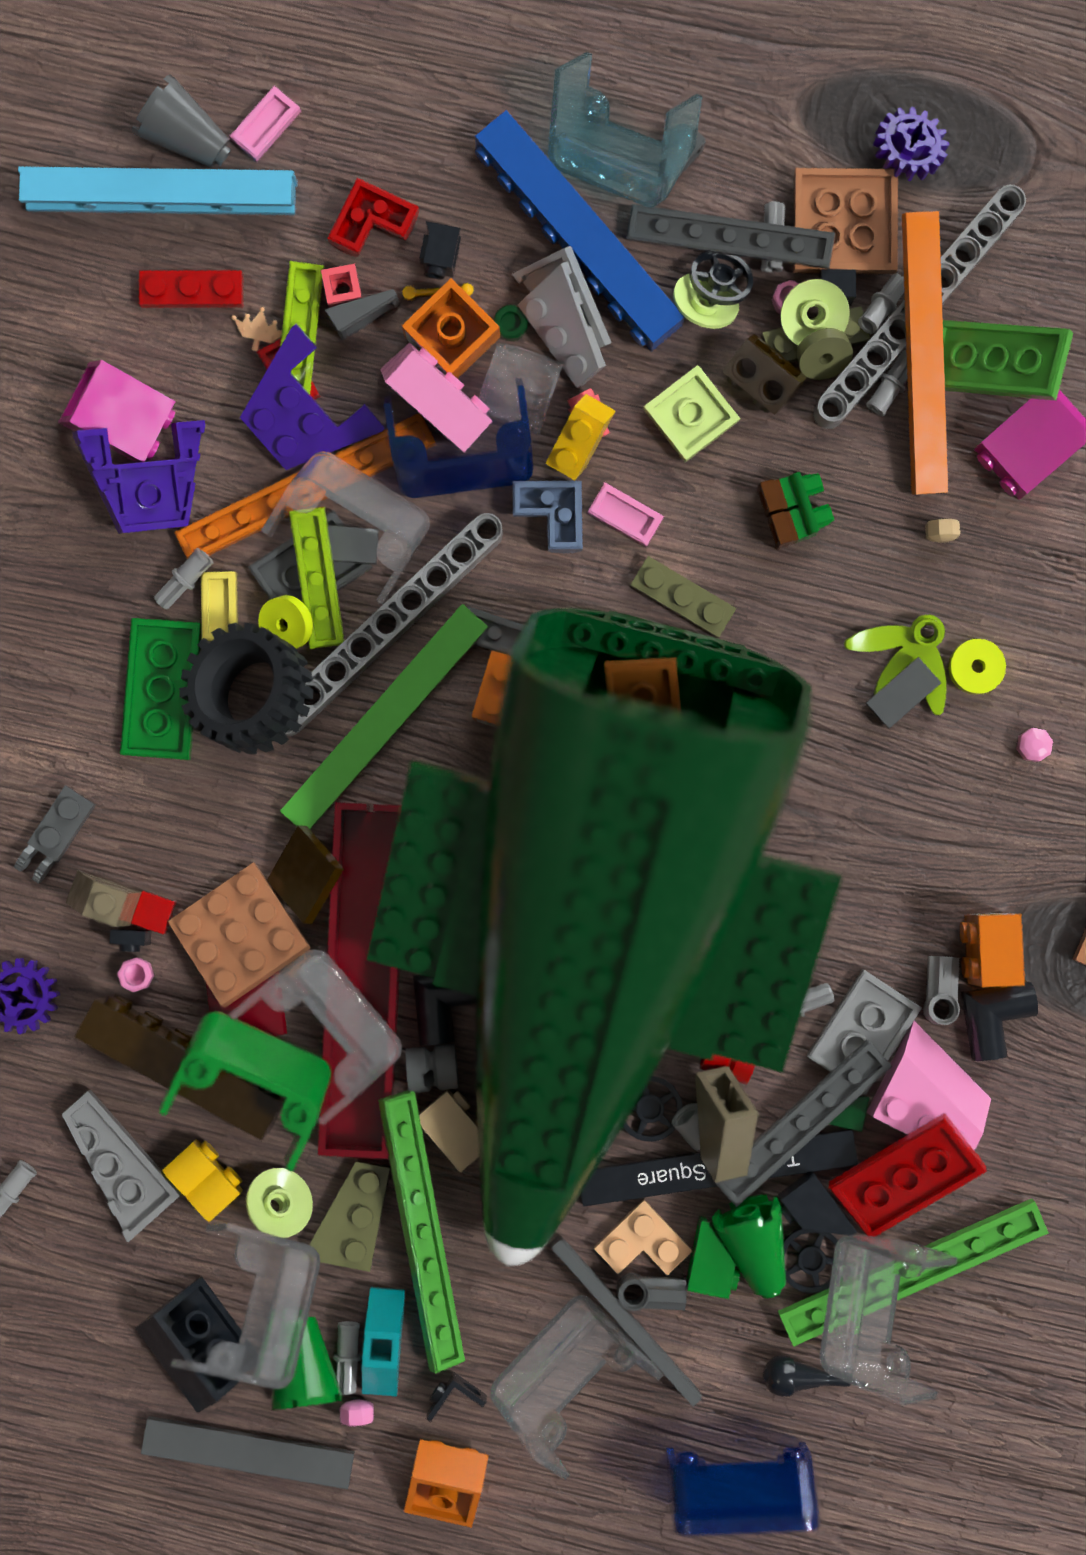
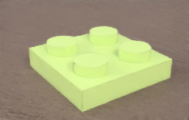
(691, 413)

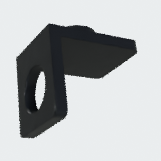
(442, 1392)

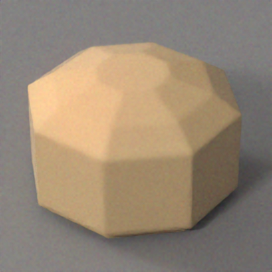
(942, 530)

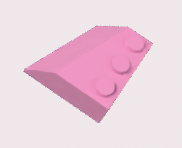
(436, 395)
(926, 1085)

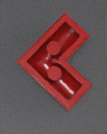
(367, 208)

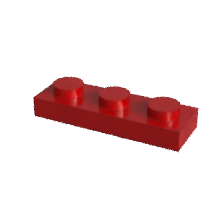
(191, 288)

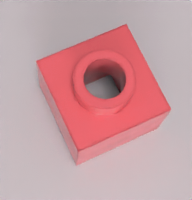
(338, 277)

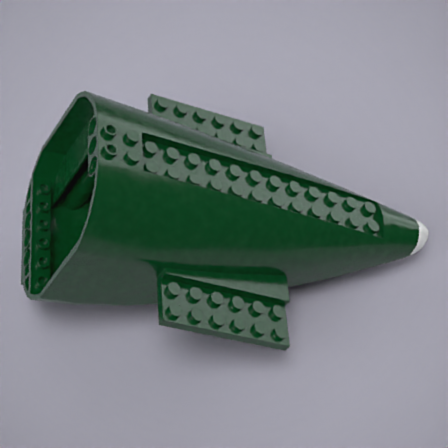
(606, 895)

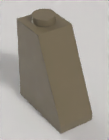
(103, 899)
(725, 1124)

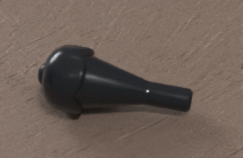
(786, 1376)

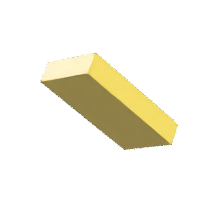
(218, 602)

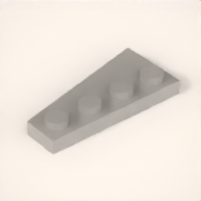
(125, 1172)

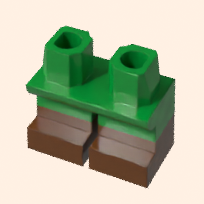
(789, 494)

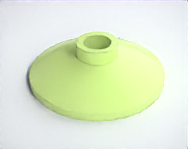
(829, 299)
(698, 309)
(293, 1199)

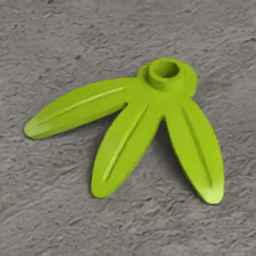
(913, 646)

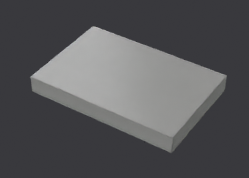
(866, 1013)

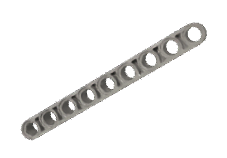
(954, 272)
(404, 618)

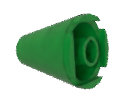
(755, 1242)
(313, 1377)

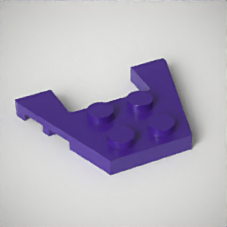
(289, 417)
(145, 493)

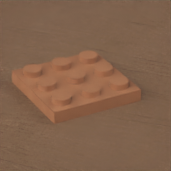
(858, 209)
(239, 935)

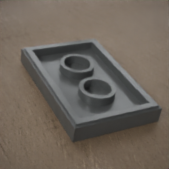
(279, 572)

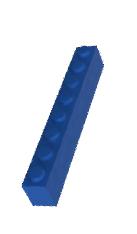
(573, 223)

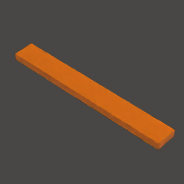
(925, 352)
(252, 512)

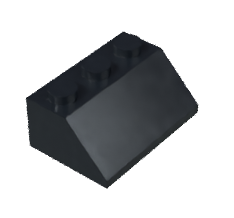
(188, 1331)

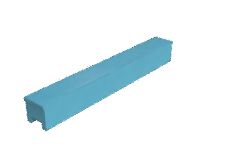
(158, 190)

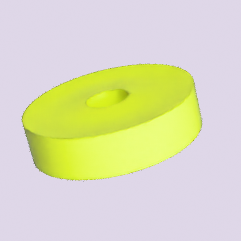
(294, 613)
(961, 666)

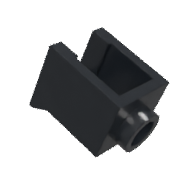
(440, 250)

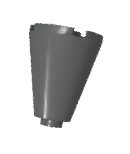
(181, 125)

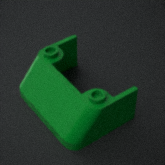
(262, 1060)

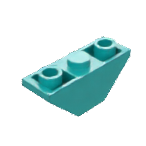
(383, 1341)

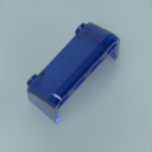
(424, 478)
(742, 1494)

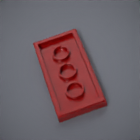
(907, 1176)

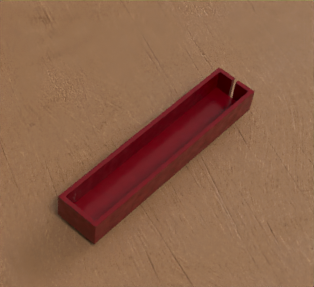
(363, 849)

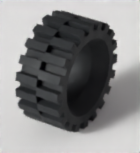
(215, 672)

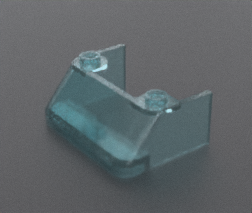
(608, 154)

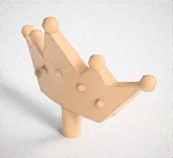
(258, 329)

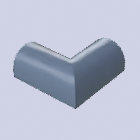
(559, 503)

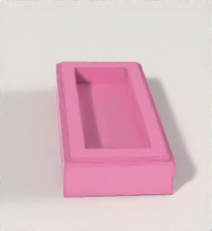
(265, 123)
(625, 514)

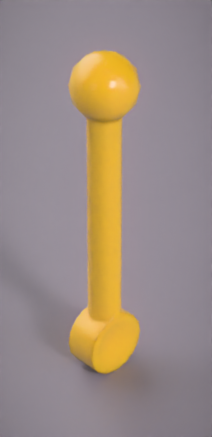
(410, 293)

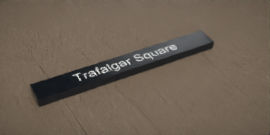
(689, 1173)

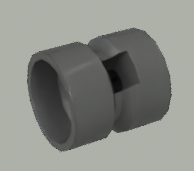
(432, 1068)

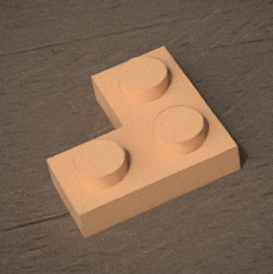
(642, 1231)

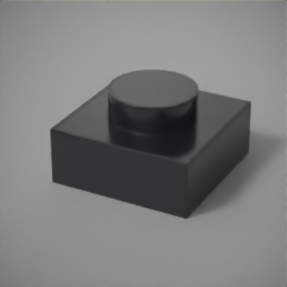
(130, 939)

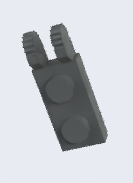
(56, 831)

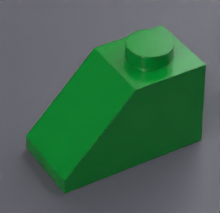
(710, 1264)

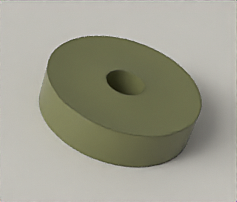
(824, 354)

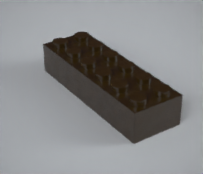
(156, 1051)

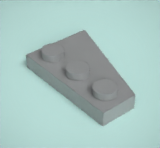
(538, 271)
(559, 321)

